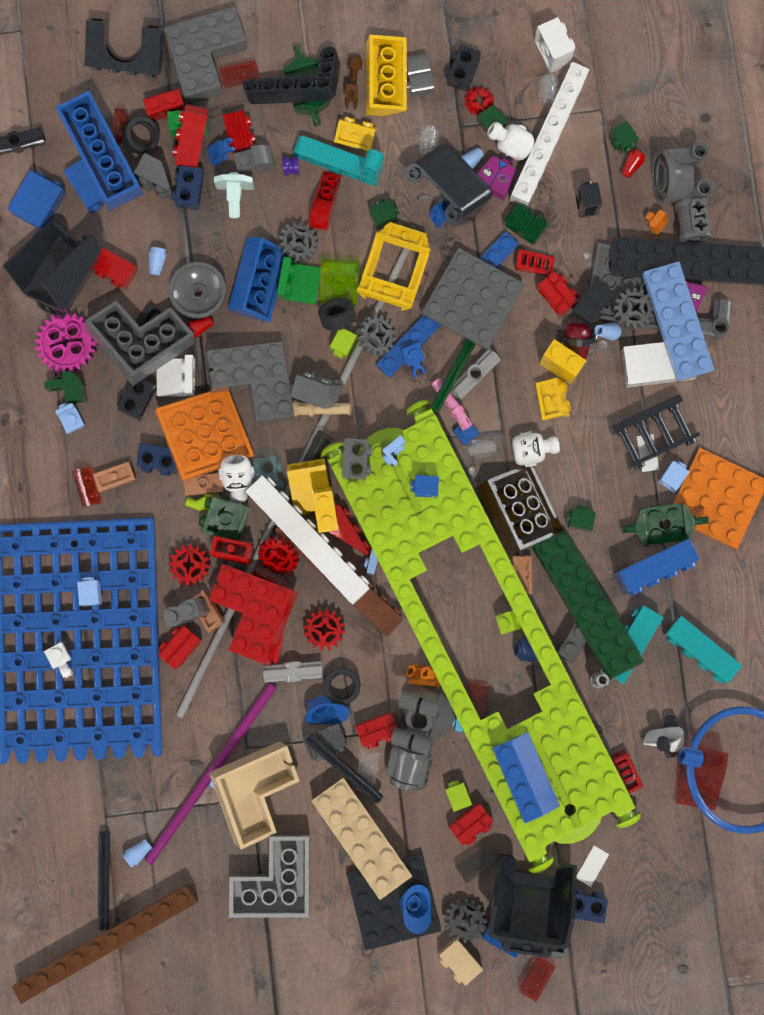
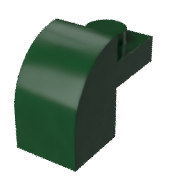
(73, 387)

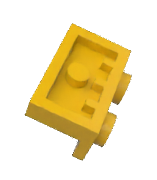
(355, 133)
(553, 399)

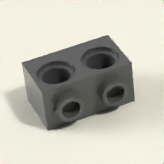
(351, 459)

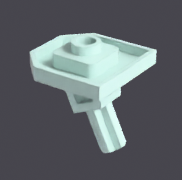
(234, 183)

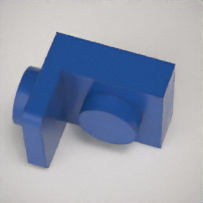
(437, 213)

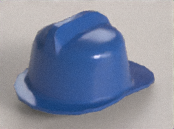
(324, 711)
(416, 908)

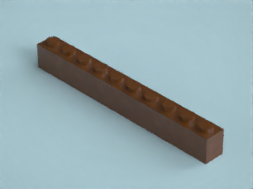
(104, 943)

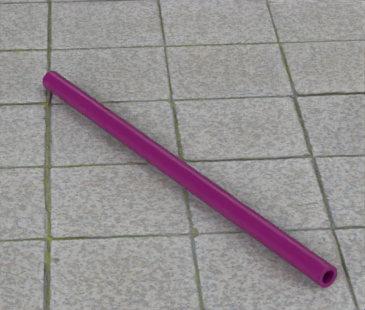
(205, 780)

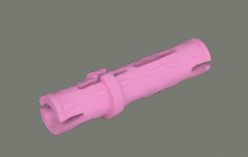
(456, 411)

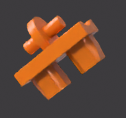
(422, 676)

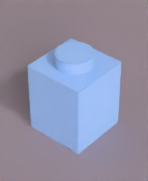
(674, 476)
(89, 592)

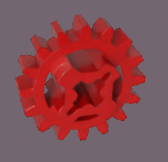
(279, 555)
(197, 565)
(325, 621)

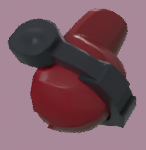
(577, 338)

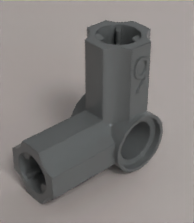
(720, 317)

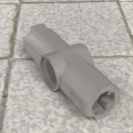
(482, 366)
(292, 671)

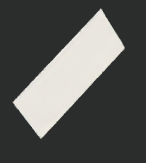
(643, 452)
(592, 866)

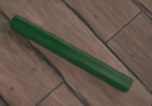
(452, 376)

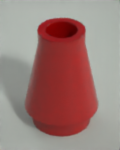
(633, 162)
(199, 326)

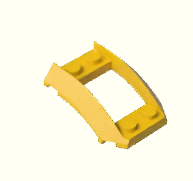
(387, 291)

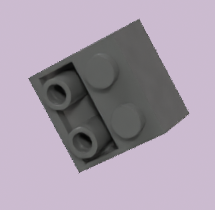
(153, 177)
(316, 389)

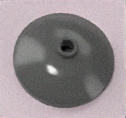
(194, 278)

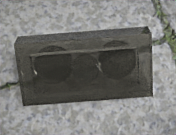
(319, 442)

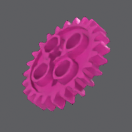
(69, 359)

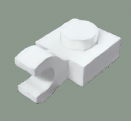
(58, 657)

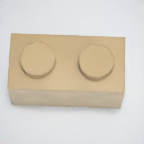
(460, 961)

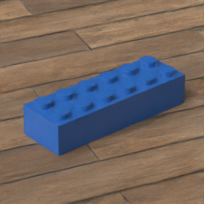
(99, 150)

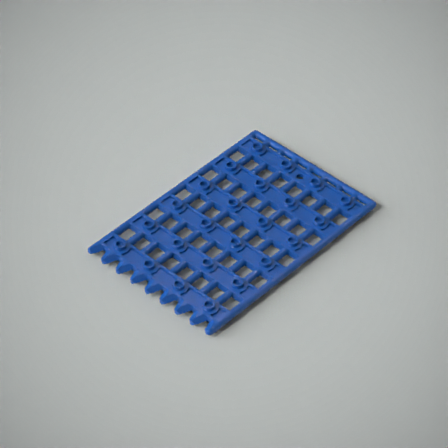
(80, 737)

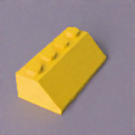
(385, 75)

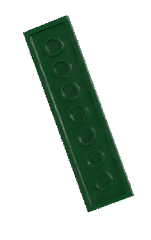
(587, 605)

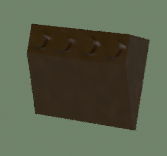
(519, 509)

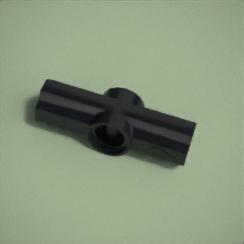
(28, 139)

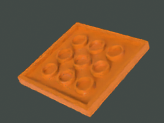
(203, 433)
(723, 494)

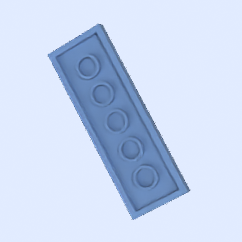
(678, 321)

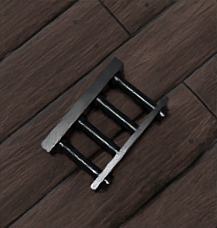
(656, 414)

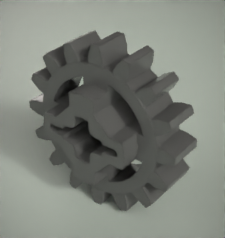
(298, 250)
(628, 303)
(375, 326)
(461, 927)

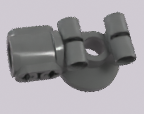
(675, 184)
(412, 748)

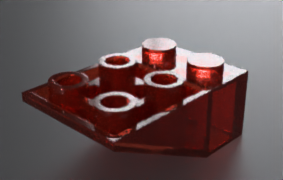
(707, 777)

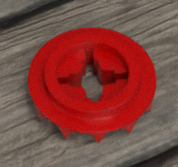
(474, 107)

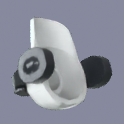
(668, 739)

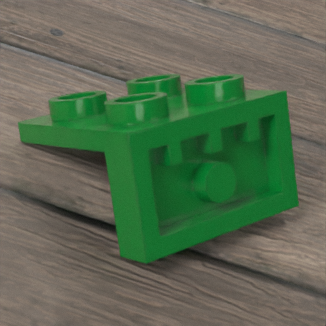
(298, 282)

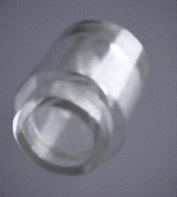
(547, 88)
(428, 138)
(482, 448)

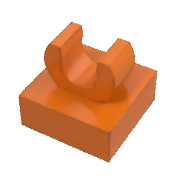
(656, 222)

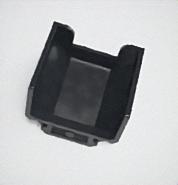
(54, 267)
(532, 909)

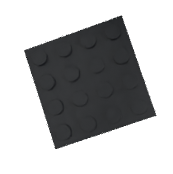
(382, 920)

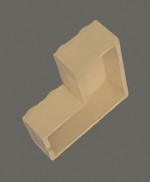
(243, 788)

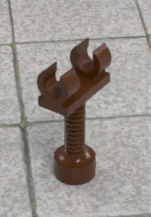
(351, 91)

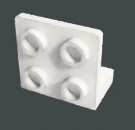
(177, 378)

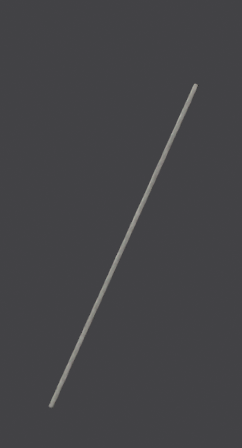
(271, 526)

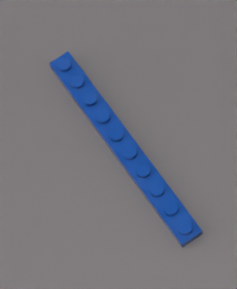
(426, 327)

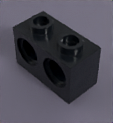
(467, 69)
(588, 199)
(141, 399)

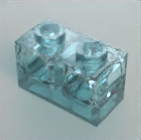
(274, 474)

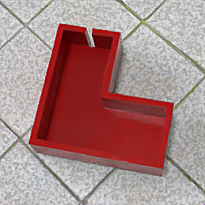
(263, 609)

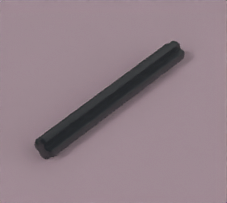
(344, 768)
(103, 879)

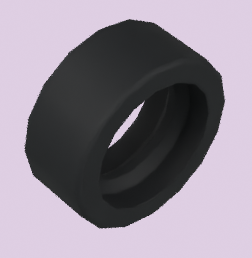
(152, 128)
(339, 321)
(342, 671)

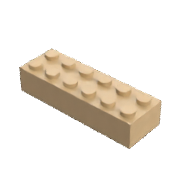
(361, 838)

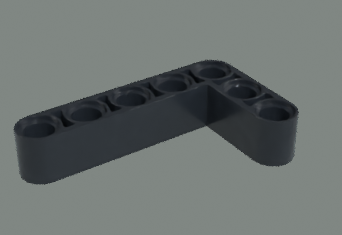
(300, 88)

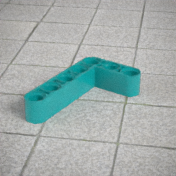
(342, 162)

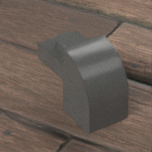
(258, 158)

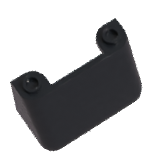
(454, 181)

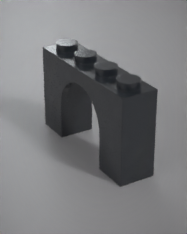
(99, 54)

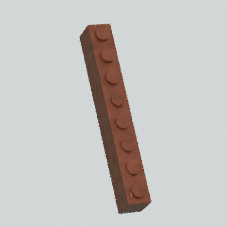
(370, 604)

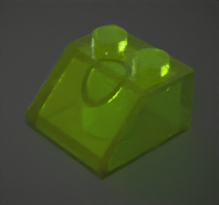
(339, 280)

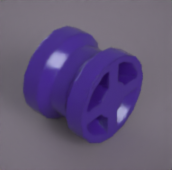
(291, 166)

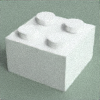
(554, 44)

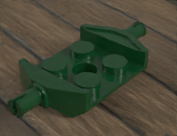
(305, 67)
(651, 532)

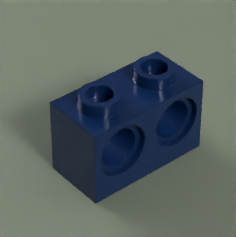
(193, 187)
(159, 454)
(584, 911)

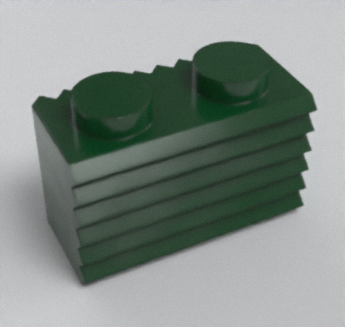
(526, 223)

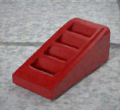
(536, 256)
(623, 755)

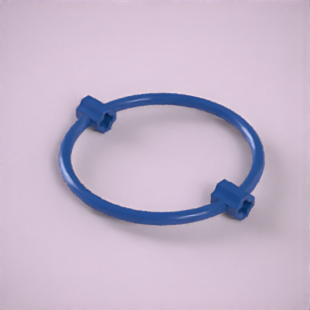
(694, 758)

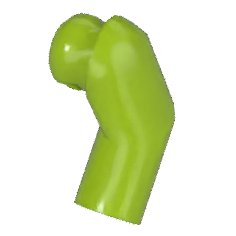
(197, 504)

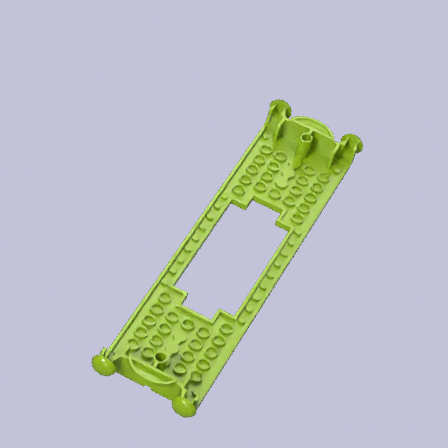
(563, 732)

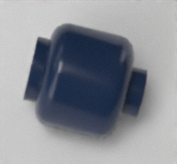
(523, 650)

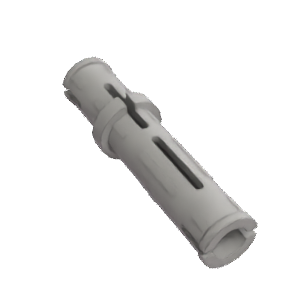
(599, 680)

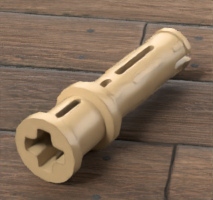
(305, 408)

